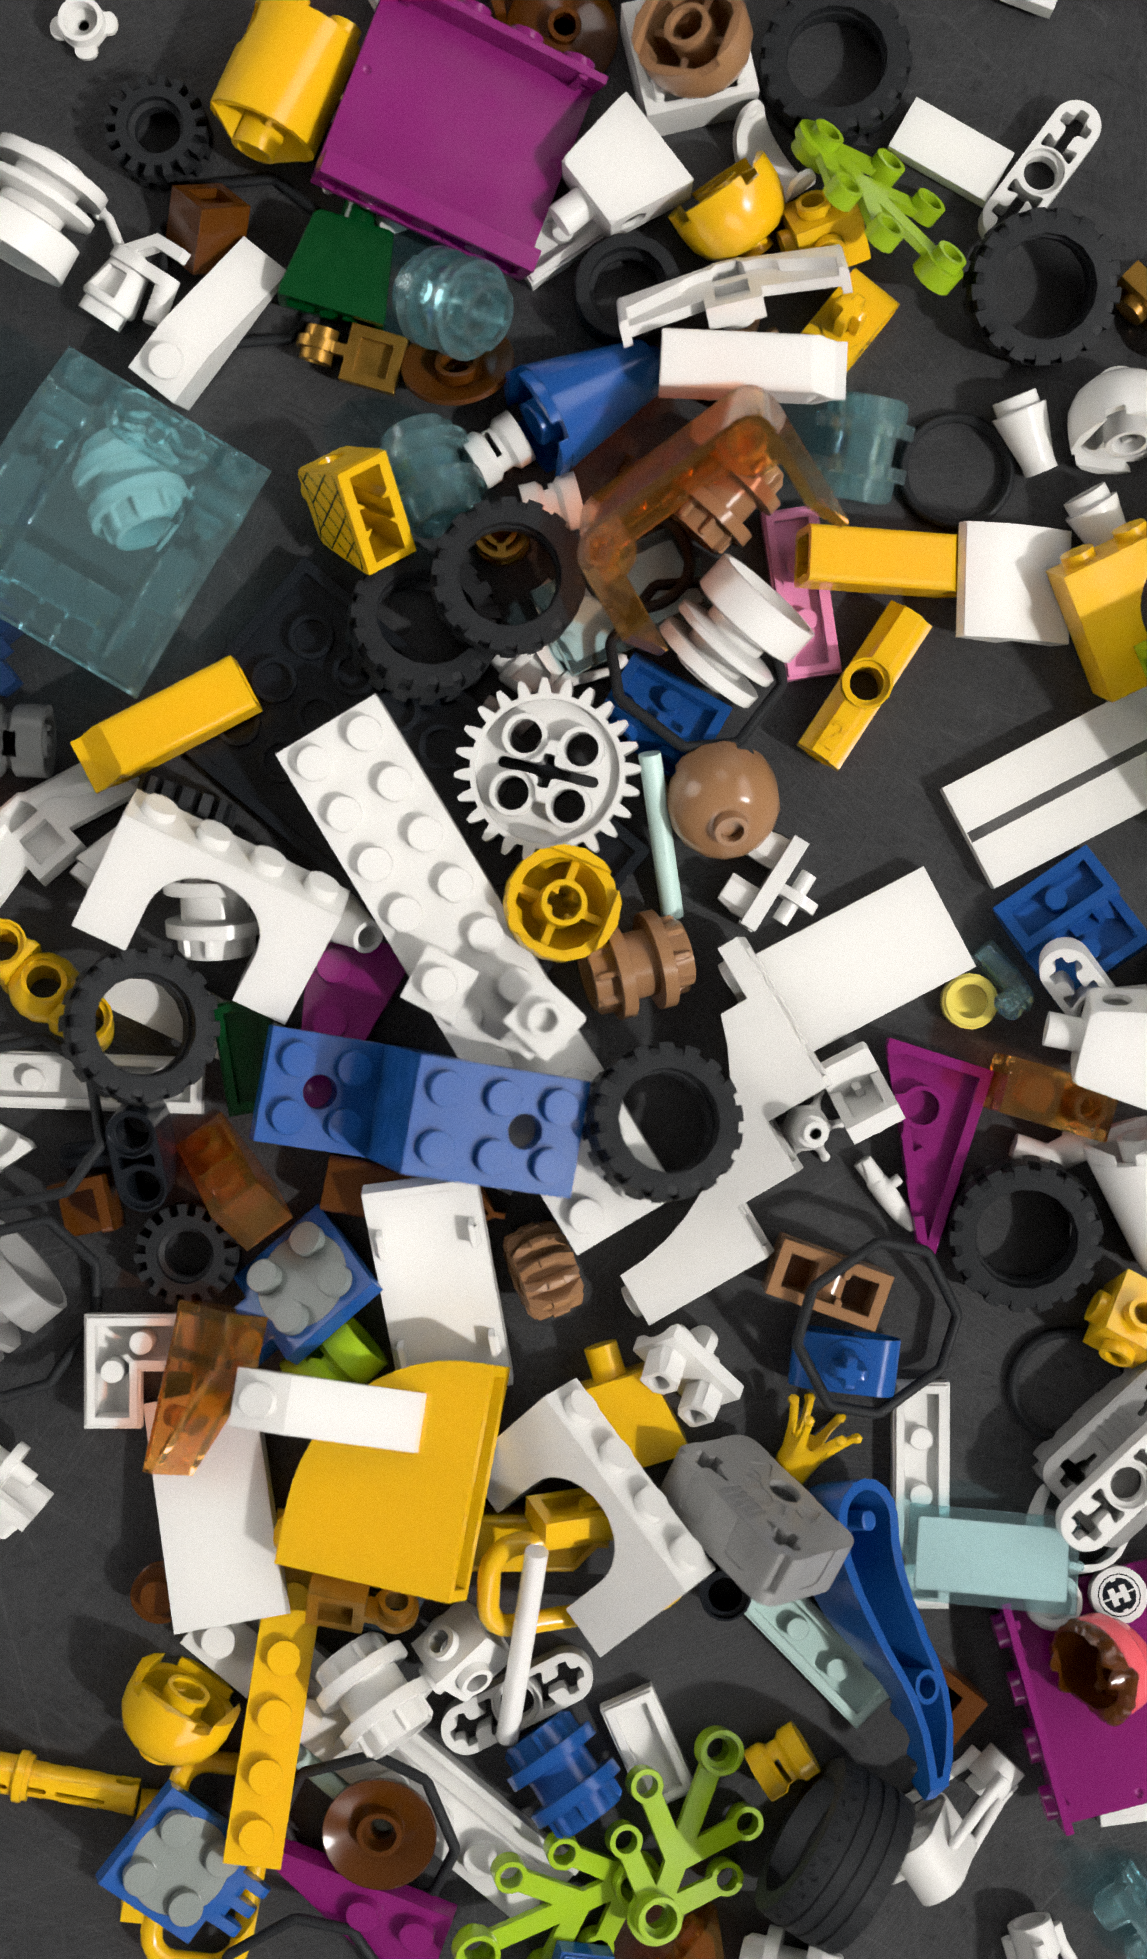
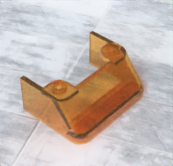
(736, 434)

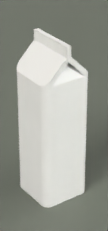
(783, 364)

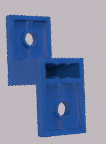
(421, 1111)

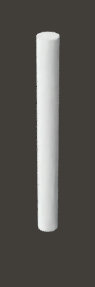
(522, 1644)

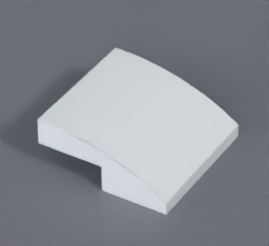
(1005, 583)

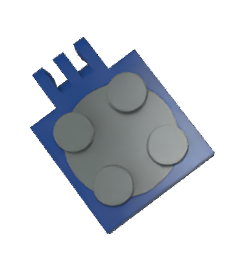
(306, 1286)
(176, 1870)

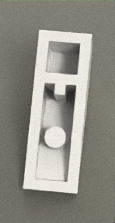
(208, 324)
(327, 1409)

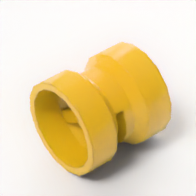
(793, 1754)

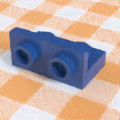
(671, 701)

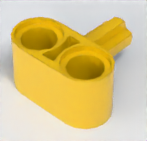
(854, 316)

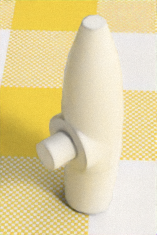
(885, 1191)

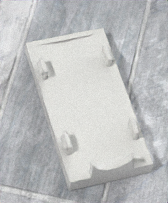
(436, 1272)

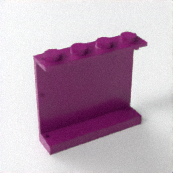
(457, 127)
(1083, 1760)

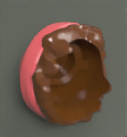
(1101, 1665)

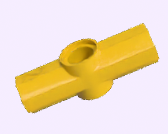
(882, 655)

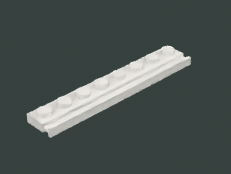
(479, 1815)

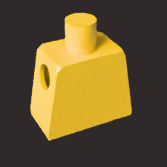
(633, 1410)

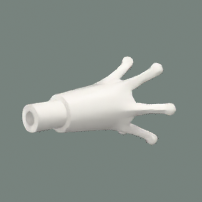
(809, 1128)

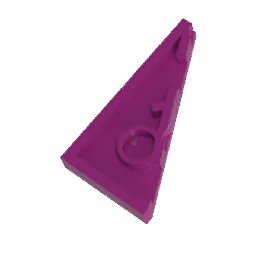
(347, 999)
(941, 1113)
(392, 1921)

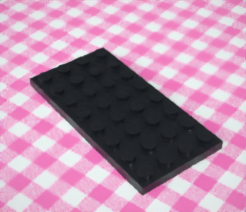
(307, 677)

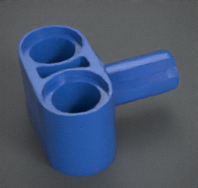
(849, 1361)

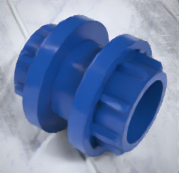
(563, 1775)

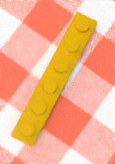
(272, 1732)

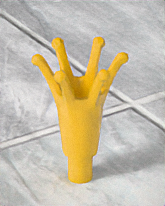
(803, 1451)

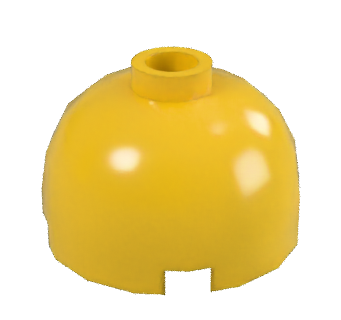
(733, 211)
(561, 903)
(177, 1711)

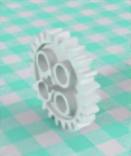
(560, 721)

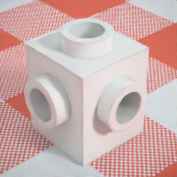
(460, 1652)

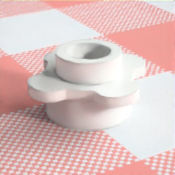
(86, 43)

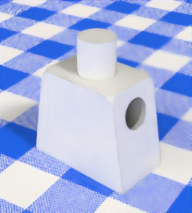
(620, 174)
(1106, 1043)

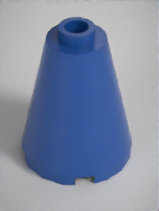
(581, 399)

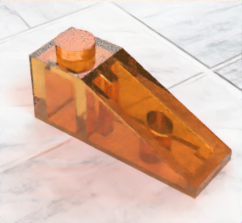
(200, 1382)

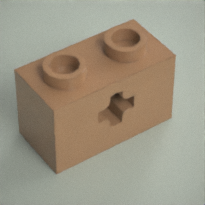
(852, 1297)

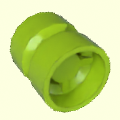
(344, 1356)

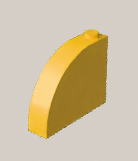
(400, 1514)

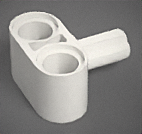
(930, 1864)

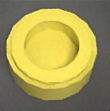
(968, 1001)

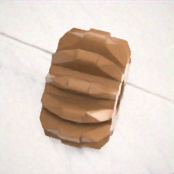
(543, 1270)

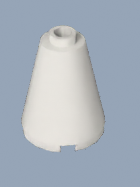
(1122, 1176)

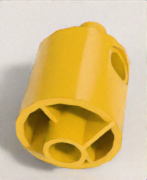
(285, 80)

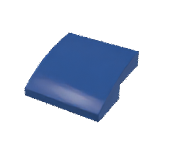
(1074, 902)

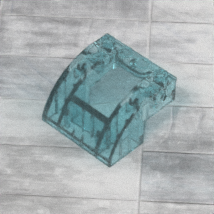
(113, 519)

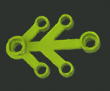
(883, 208)
(682, 1844)
(563, 1906)

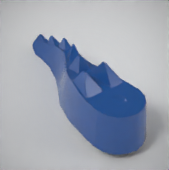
(879, 1620)

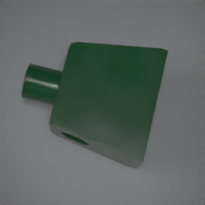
(341, 269)

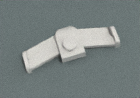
(732, 290)
(40, 824)

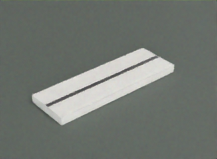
(1055, 790)

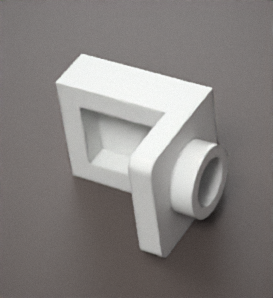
(543, 1022)
(861, 1093)

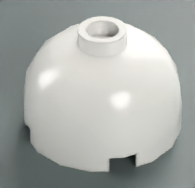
(1110, 421)

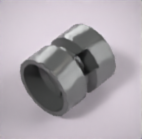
(34, 740)

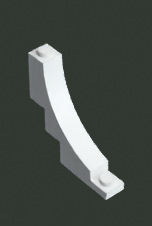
(772, 1074)

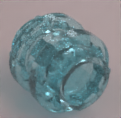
(452, 303)
(863, 446)
(432, 472)

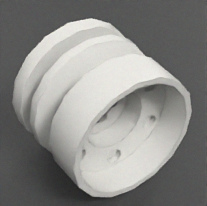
(37, 200)
(736, 631)

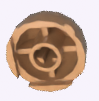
(693, 44)
(723, 800)

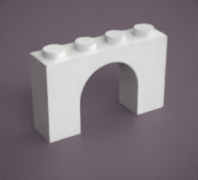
(165, 844)
(653, 1552)

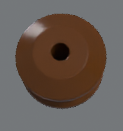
(150, 1594)

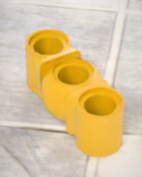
(32, 964)

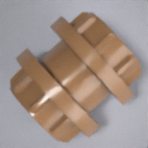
(718, 513)
(639, 964)

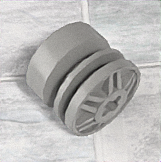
(27, 1291)

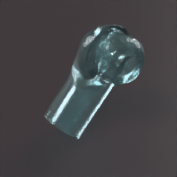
(1005, 975)

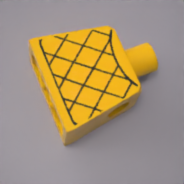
(357, 507)

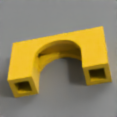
(1101, 607)

